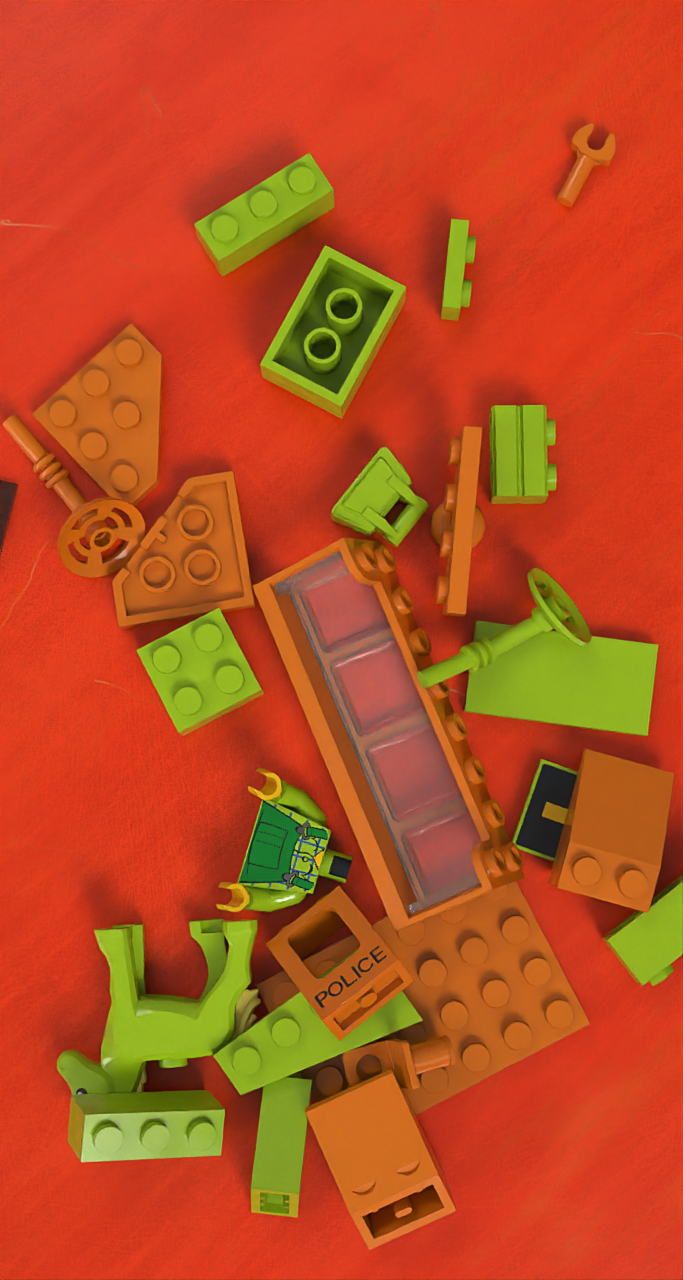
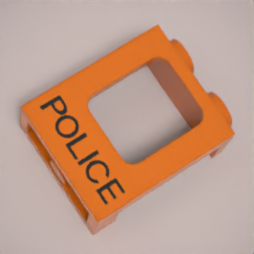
(355, 986)

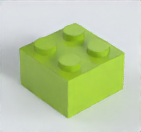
(200, 672)

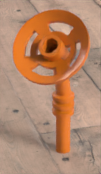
(92, 524)

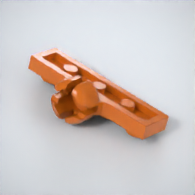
(458, 521)

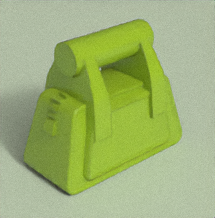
(374, 495)

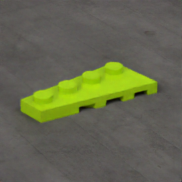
(297, 1038)

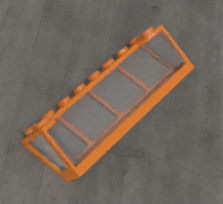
(384, 738)

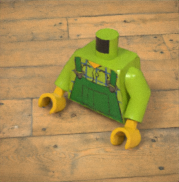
(284, 851)

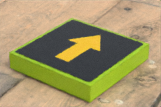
(545, 810)

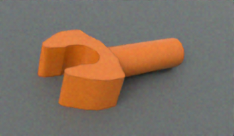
(586, 160)

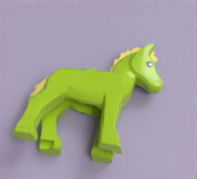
(160, 1025)

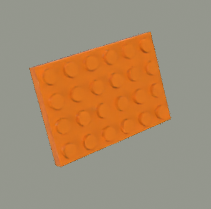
(478, 979)

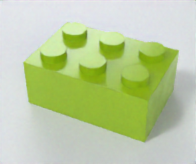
(333, 331)

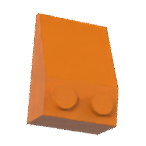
(614, 831)

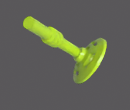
(551, 613)

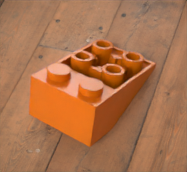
(381, 1159)

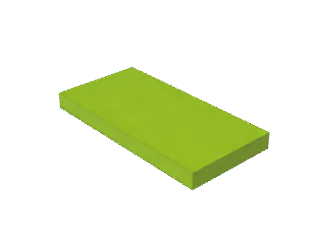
(566, 683)

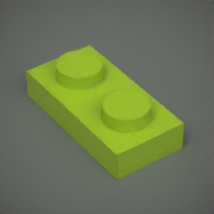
(456, 288)

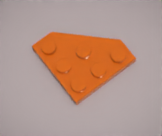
(113, 416)
(189, 558)

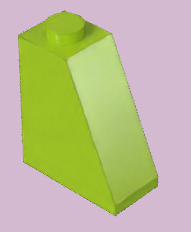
(280, 1146)

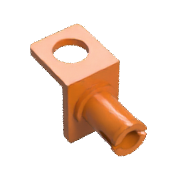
(403, 1059)

